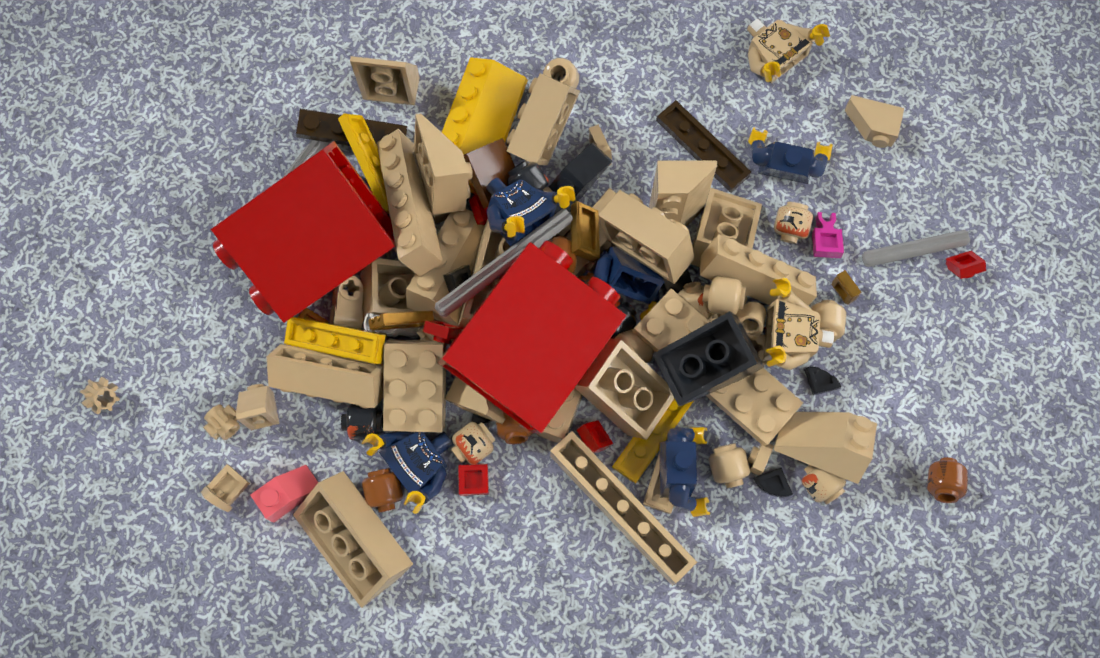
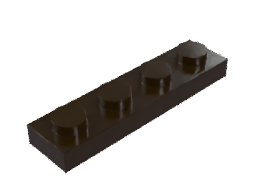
(327, 128)
(703, 145)

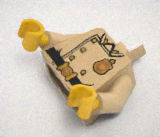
(780, 46)
(792, 329)

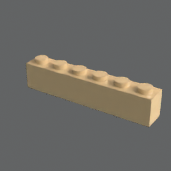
(408, 205)
(622, 508)

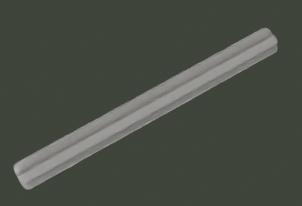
(501, 264)

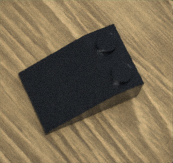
(708, 359)

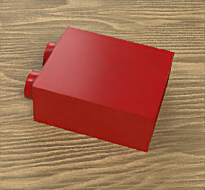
(305, 234)
(534, 336)

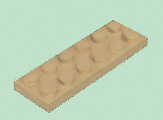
(755, 403)

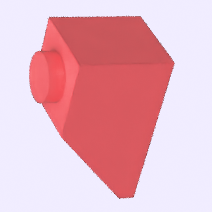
(284, 492)

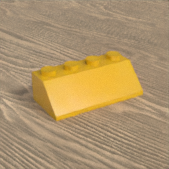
(484, 104)

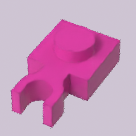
(826, 239)

